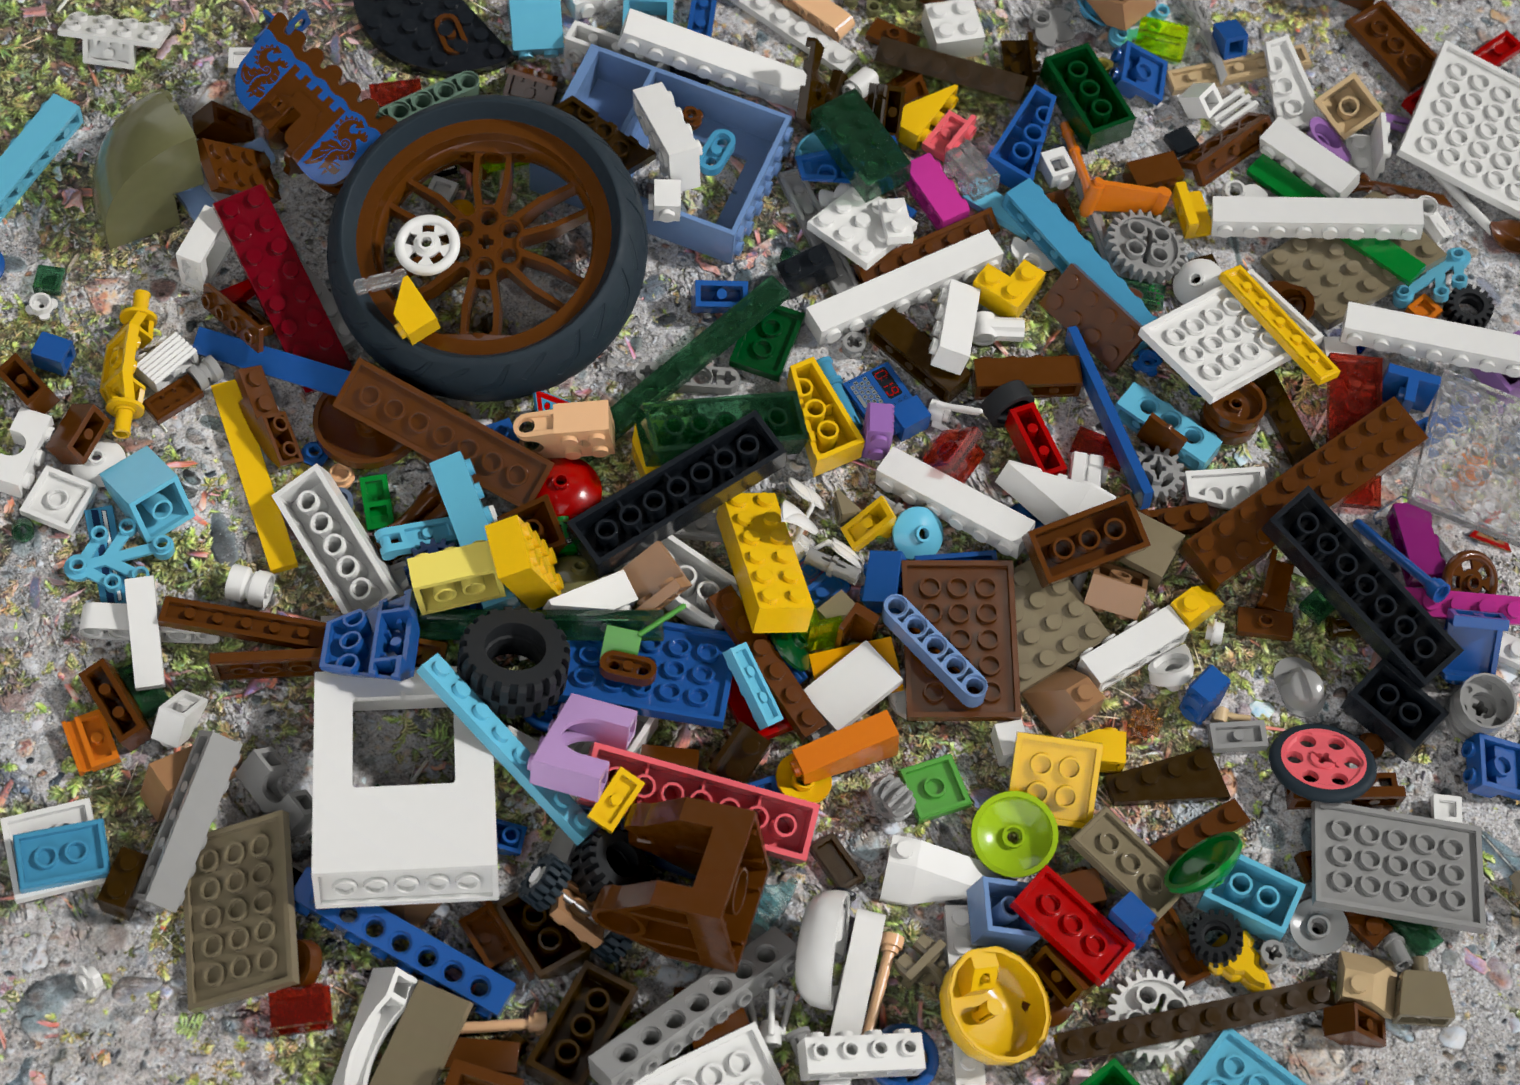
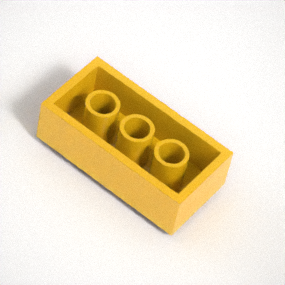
(524, 561)

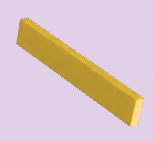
(1279, 325)

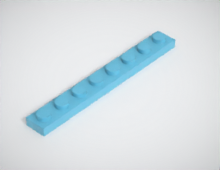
(503, 746)

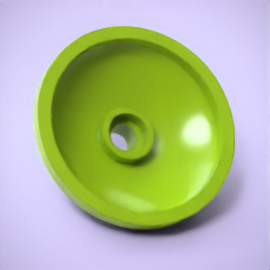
(1023, 816)

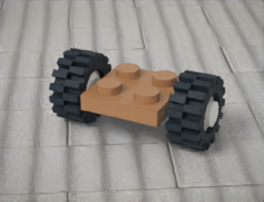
(552, 884)

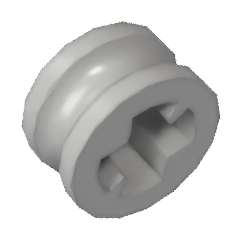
(853, 338)

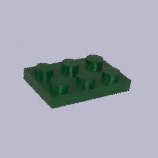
(768, 344)

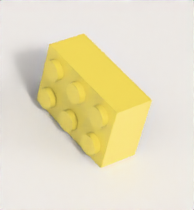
(454, 577)

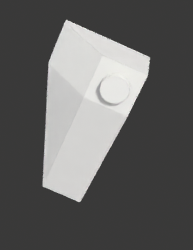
(1049, 495)
(927, 873)

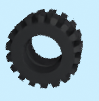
(599, 849)

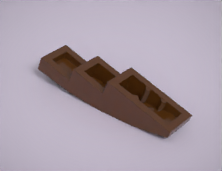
(487, 1053)

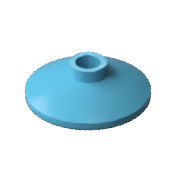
(907, 529)

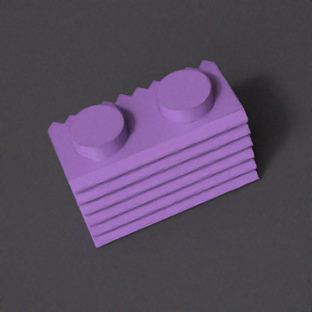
(878, 430)

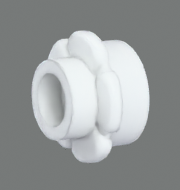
(1215, 632)

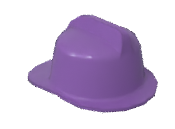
(1325, 135)

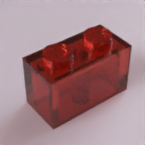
(301, 1010)

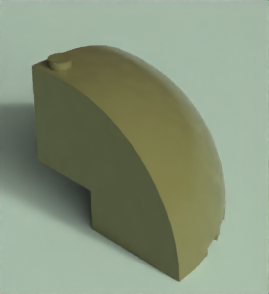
(141, 167)

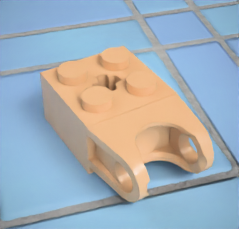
(570, 430)

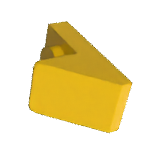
(871, 522)

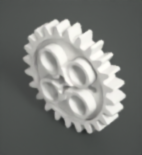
(1129, 1004)

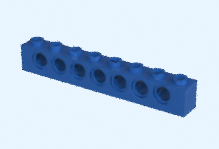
(487, 1006)

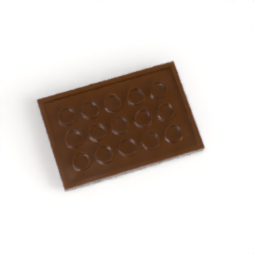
(977, 614)

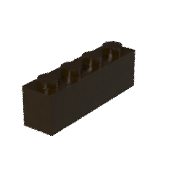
(909, 349)

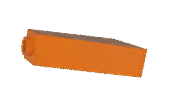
(847, 749)

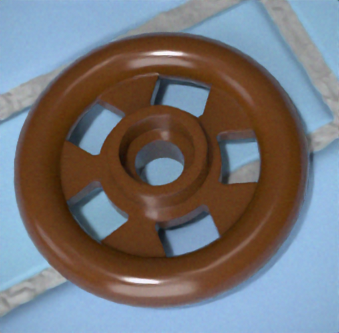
(1477, 560)

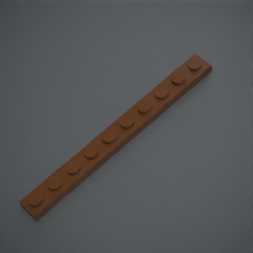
(261, 626)

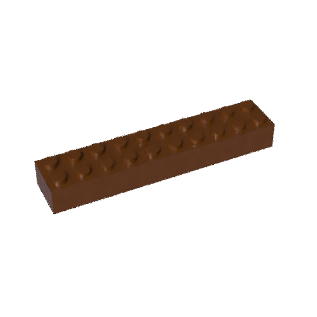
(1333, 472)

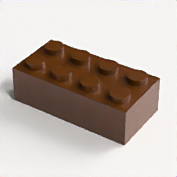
(1085, 541)

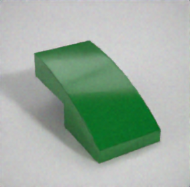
(376, 501)

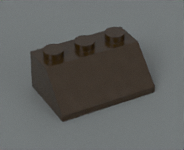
(546, 945)

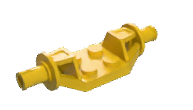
(118, 386)

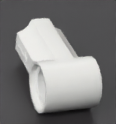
(1433, 222)
(992, 329)

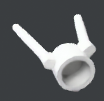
(942, 411)
(770, 1029)

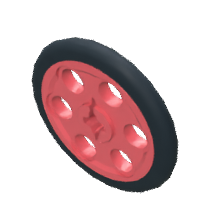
(1333, 765)

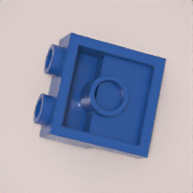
(1138, 73)
(1492, 766)

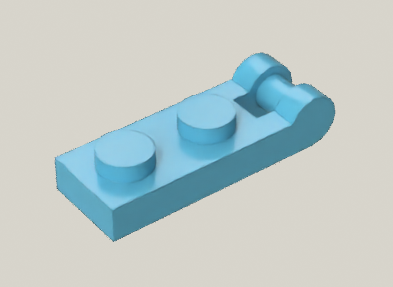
(412, 534)

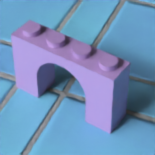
(580, 720)

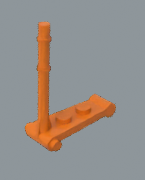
(1111, 195)

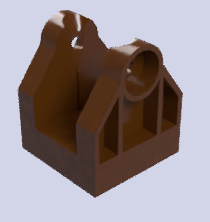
(699, 922)

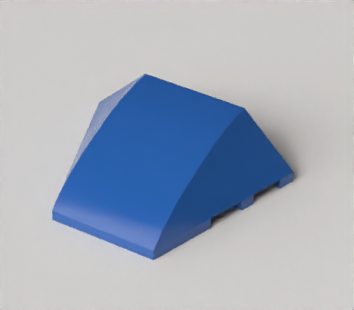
(374, 641)

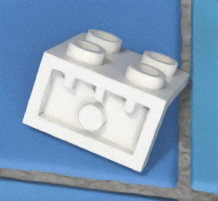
(1370, 151)

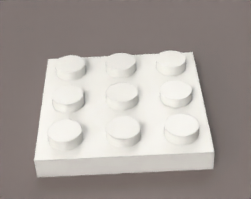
(853, 228)
(41, 819)

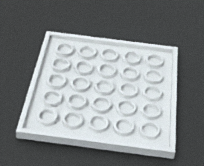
(1468, 128)

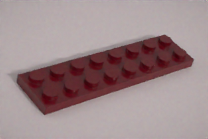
(279, 278)

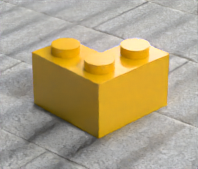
(1009, 294)

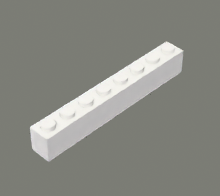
(711, 59)
(1317, 217)
(901, 287)
(1431, 339)

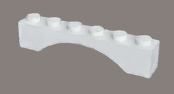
(380, 1008)

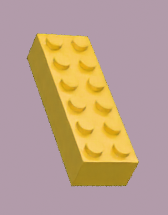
(765, 564)

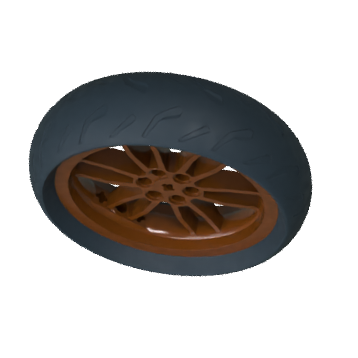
(495, 132)

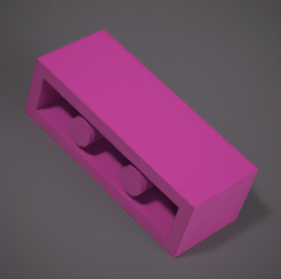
(935, 192)

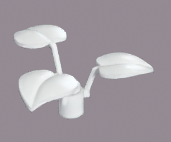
(800, 542)

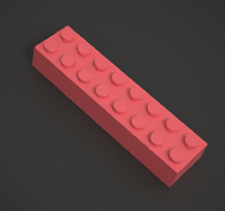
(783, 819)

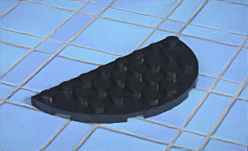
(407, 34)

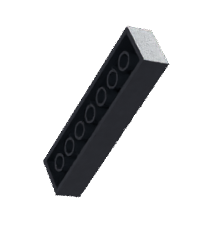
(677, 493)
(1361, 588)

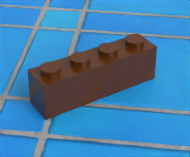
(1042, 375)

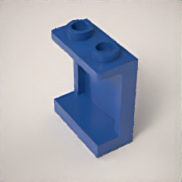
(1480, 638)

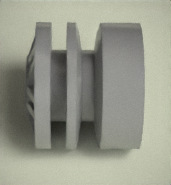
(1480, 705)

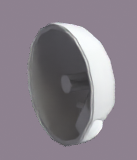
(820, 936)

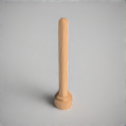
(890, 945)
(534, 1023)

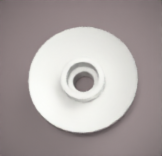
(1186, 290)
(110, 455)

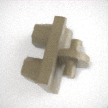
(930, 953)

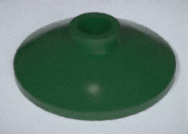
(792, 649)

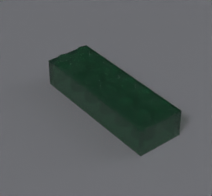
(678, 425)

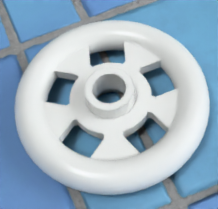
(415, 227)

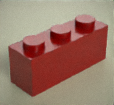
(1034, 440)

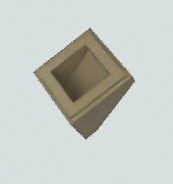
(844, 508)

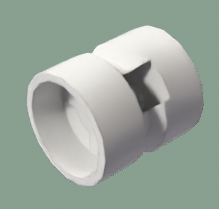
(245, 584)

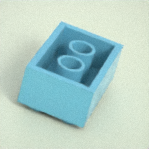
(1256, 897)

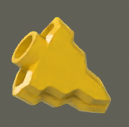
(1245, 968)

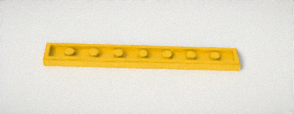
(254, 479)

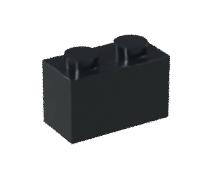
(807, 270)

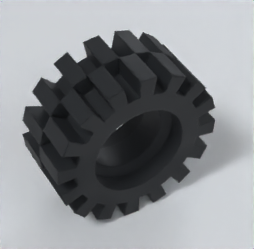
(1475, 299)
(1216, 954)

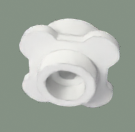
(41, 299)
(88, 980)

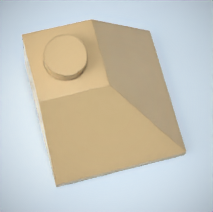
(1348, 106)
(1366, 982)

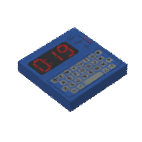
(876, 386)

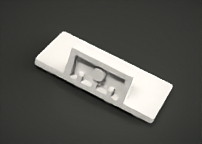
(112, 40)

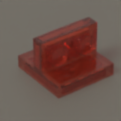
(956, 452)

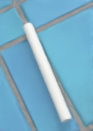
(1465, 203)

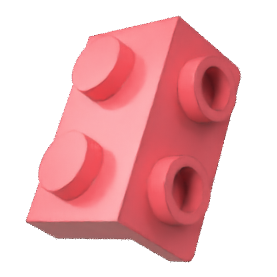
(949, 134)

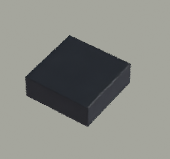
(1181, 141)

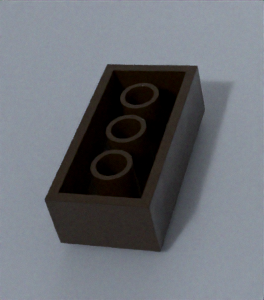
(581, 1025)

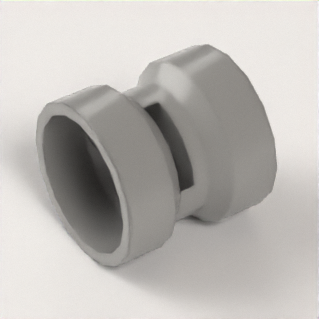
(206, 372)

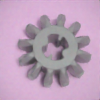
(891, 798)

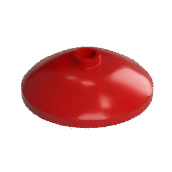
(580, 490)

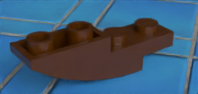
(264, 420)

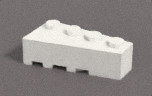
(668, 134)

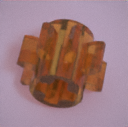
(1137, 722)

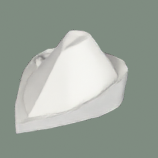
(1172, 668)

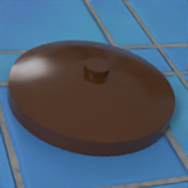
(351, 440)

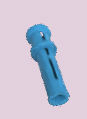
(836, 382)

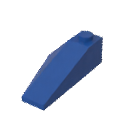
(821, 167)

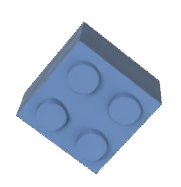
(993, 919)

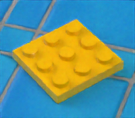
(1059, 774)

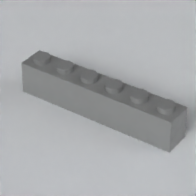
(187, 821)

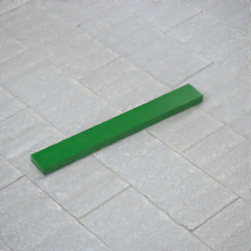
(1382, 252)

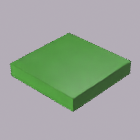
(936, 788)

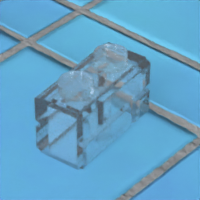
(971, 171)

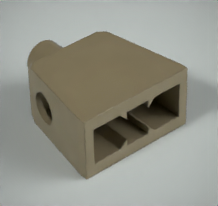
(1423, 996)

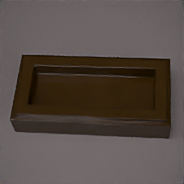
(836, 862)

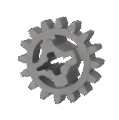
(1161, 471)

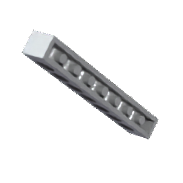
(693, 1012)

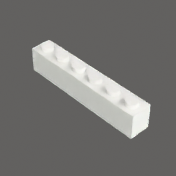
(954, 502)

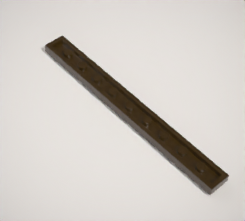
(1281, 412)
(1193, 1021)

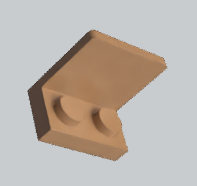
(656, 578)

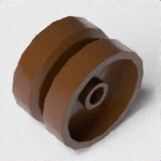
(1235, 415)

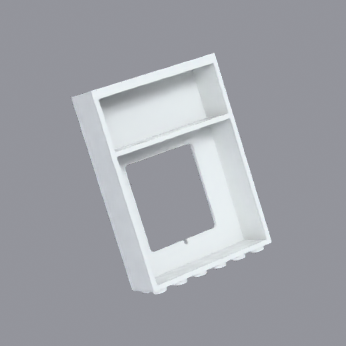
(402, 838)

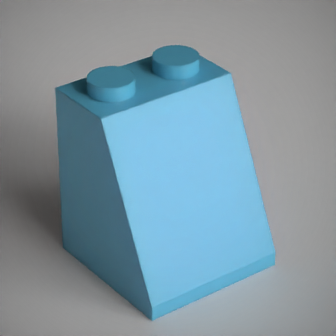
(535, 28)
(148, 493)

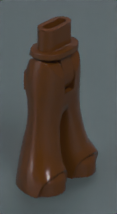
(425, 507)

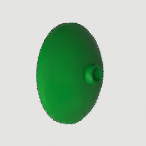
(1204, 864)

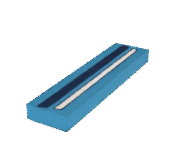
(105, 517)

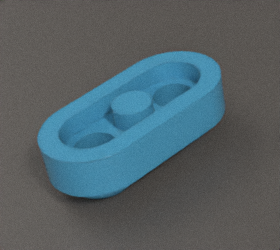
(716, 154)

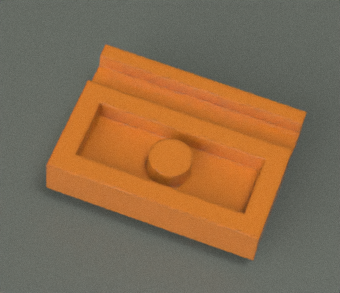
(91, 742)

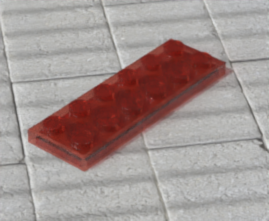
(1349, 399)

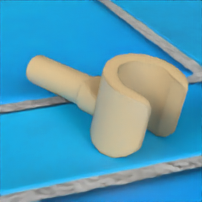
(1222, 714)

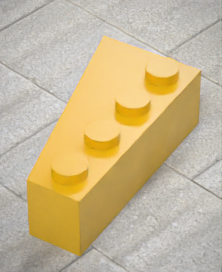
(830, 429)

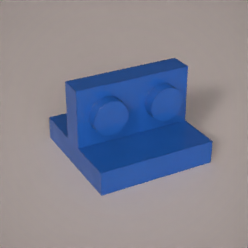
(1410, 387)

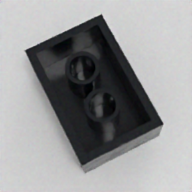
(1394, 709)

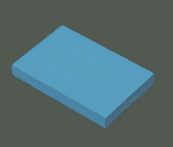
(61, 855)

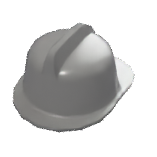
(1299, 686)

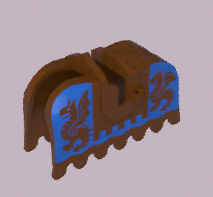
(307, 107)

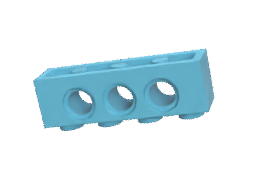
(1140, 399)

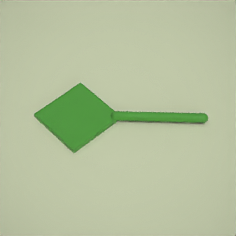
(629, 640)

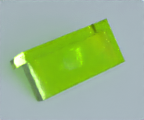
(1162, 38)
(821, 632)

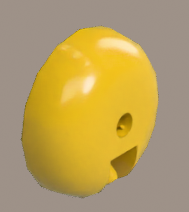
(984, 1009)

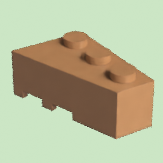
(163, 778)

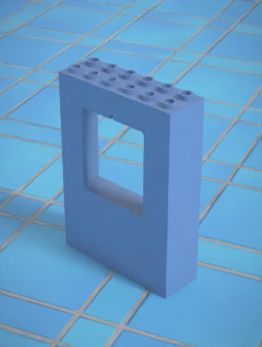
(761, 134)

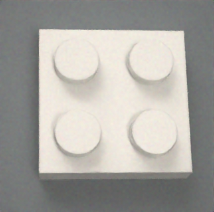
(58, 500)

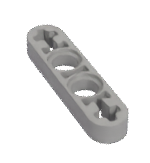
(691, 386)

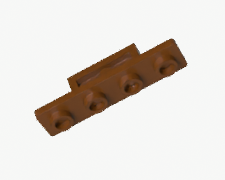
(239, 317)
(492, 939)

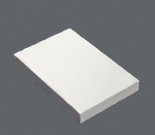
(853, 686)

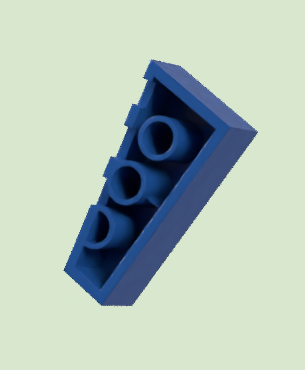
(1021, 143)

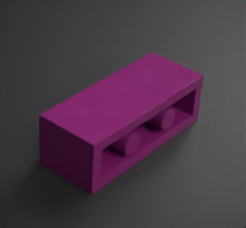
(1416, 540)

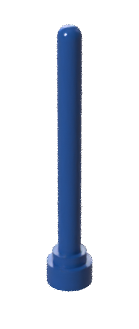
(1435, 588)

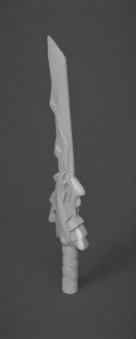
(1200, 19)

